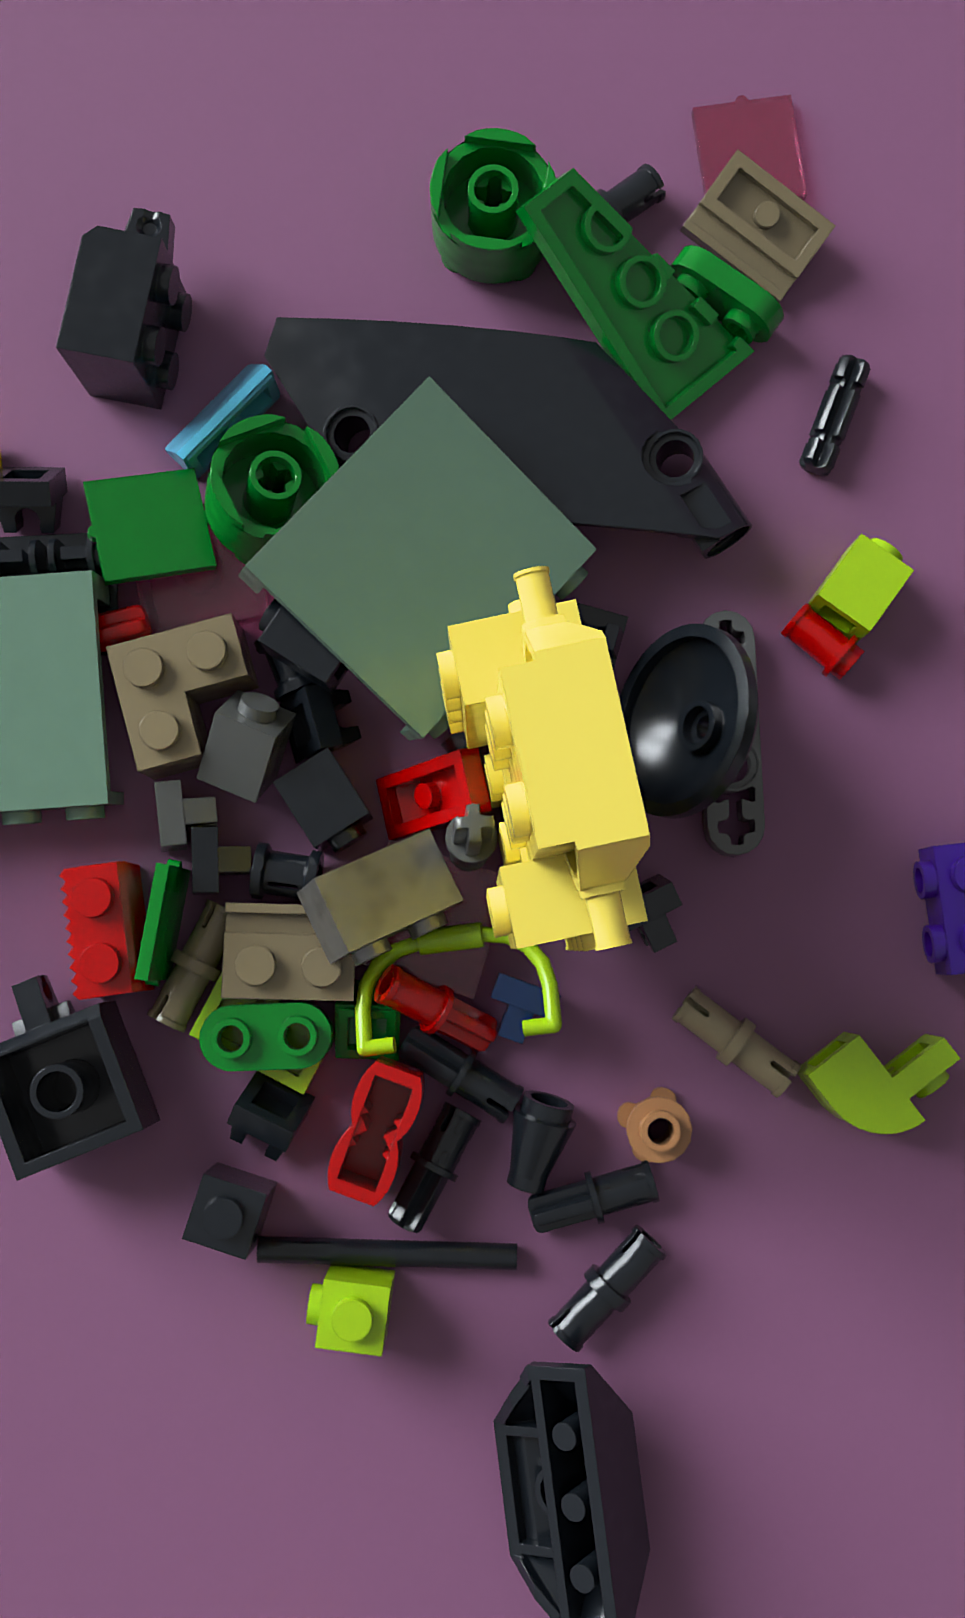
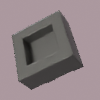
(180, 814)

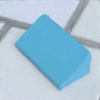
(245, 396)

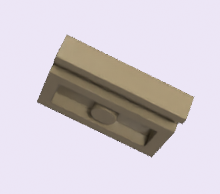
(757, 226)
(277, 956)

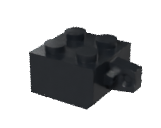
(126, 311)
(67, 1081)

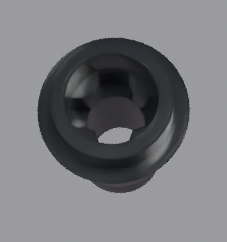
(538, 1138)

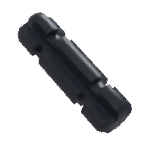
(834, 415)

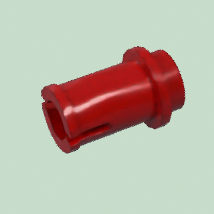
(823, 642)

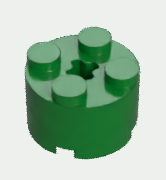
(476, 202)
(258, 456)

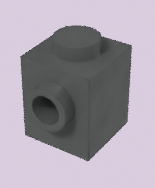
(246, 744)

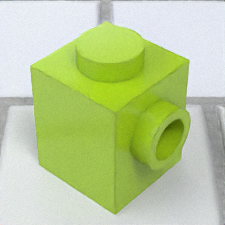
(352, 1309)

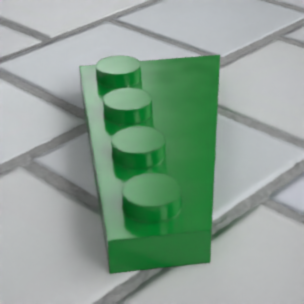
(630, 296)

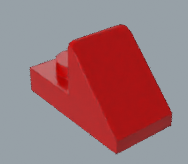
(432, 793)

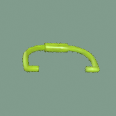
(447, 940)

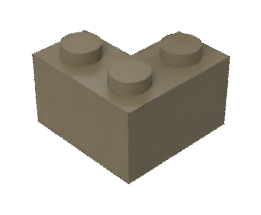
(166, 680)

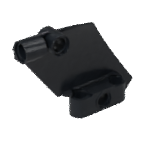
(542, 399)

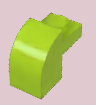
(874, 1096)

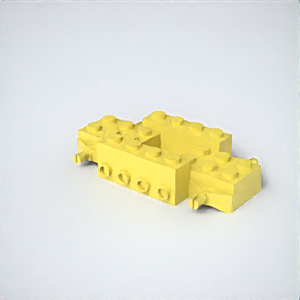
(556, 765)

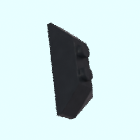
(573, 1492)

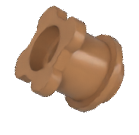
(639, 1115)

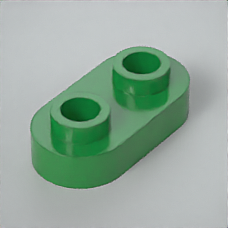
(741, 303)
(265, 1036)

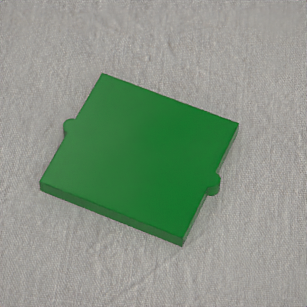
(149, 526)
(162, 922)

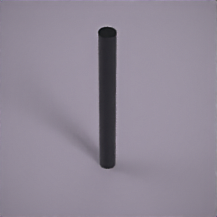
(387, 1253)

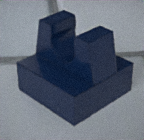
(522, 1003)

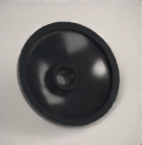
(689, 718)

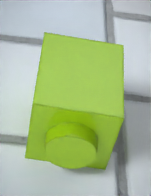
(861, 586)

